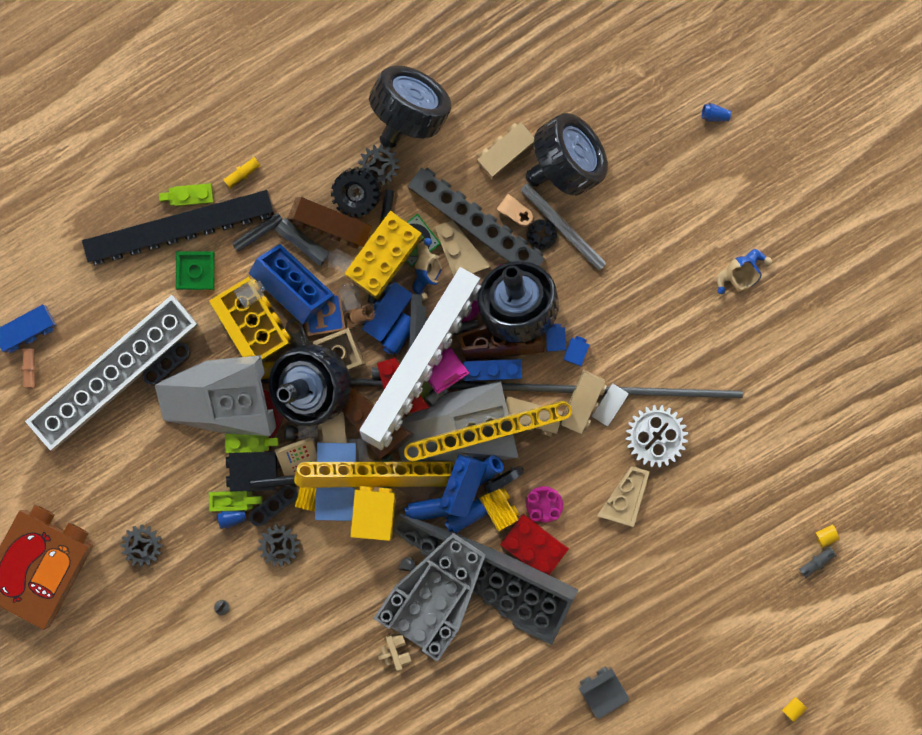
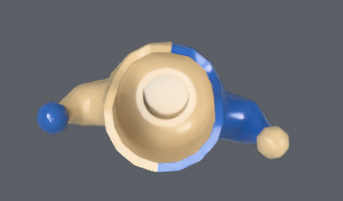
(426, 268)
(742, 271)

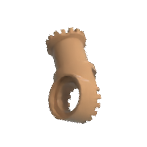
(358, 316)

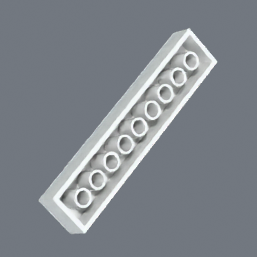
(420, 359)
(111, 373)

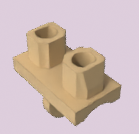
(399, 660)

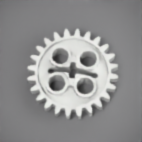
(642, 424)

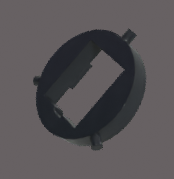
(503, 479)

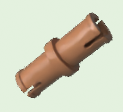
(28, 368)

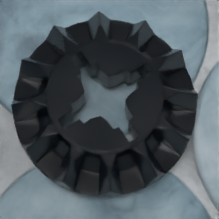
(533, 238)

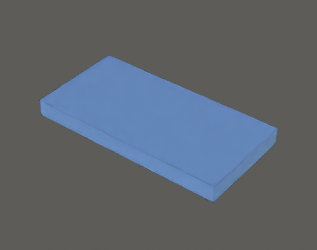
(335, 502)

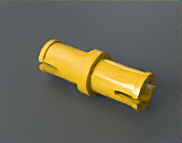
(242, 172)

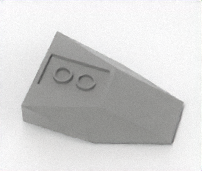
(218, 397)
(458, 411)

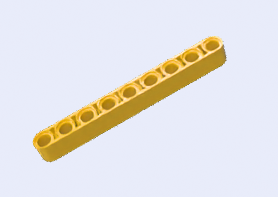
(480, 437)
(411, 474)

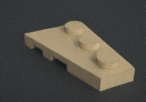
(459, 249)
(626, 498)

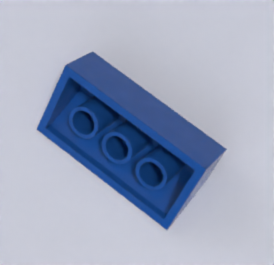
(291, 283)

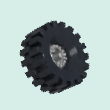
(344, 193)

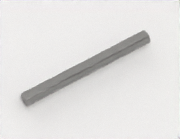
(563, 227)

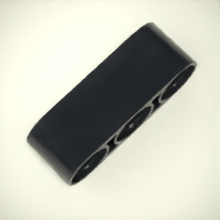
(175, 359)
(265, 509)

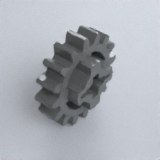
(387, 163)
(271, 540)
(146, 557)

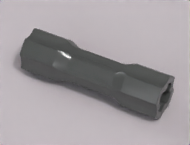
(303, 242)

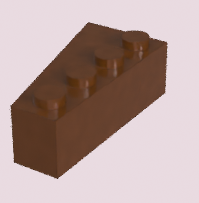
(329, 222)
(481, 345)
(357, 411)

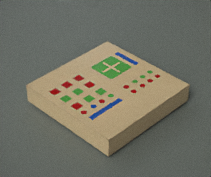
(296, 453)

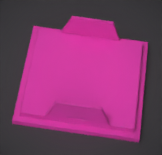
(447, 371)

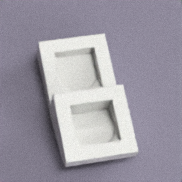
(610, 404)

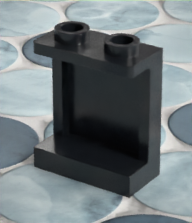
(249, 466)

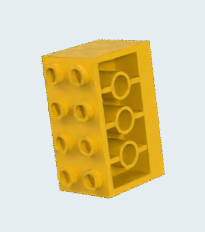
(383, 255)
(246, 335)
(373, 513)

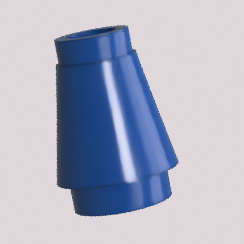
(715, 113)
(230, 518)

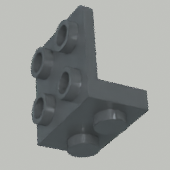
(603, 692)

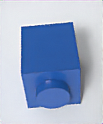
(556, 338)
(576, 351)

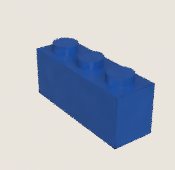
(387, 311)
(26, 329)
(493, 370)
(462, 485)

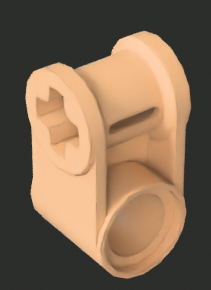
(513, 209)

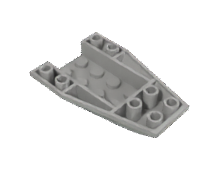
(434, 596)

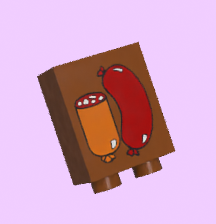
(39, 565)

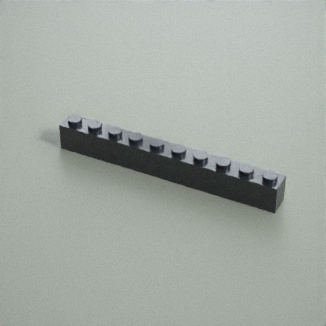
(178, 227)

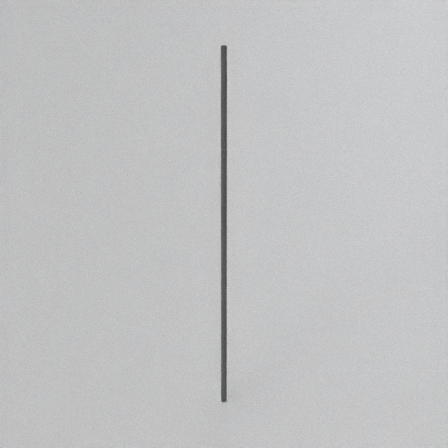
(570, 389)

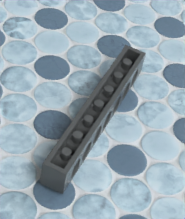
(418, 186)

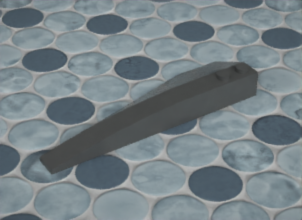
(518, 591)

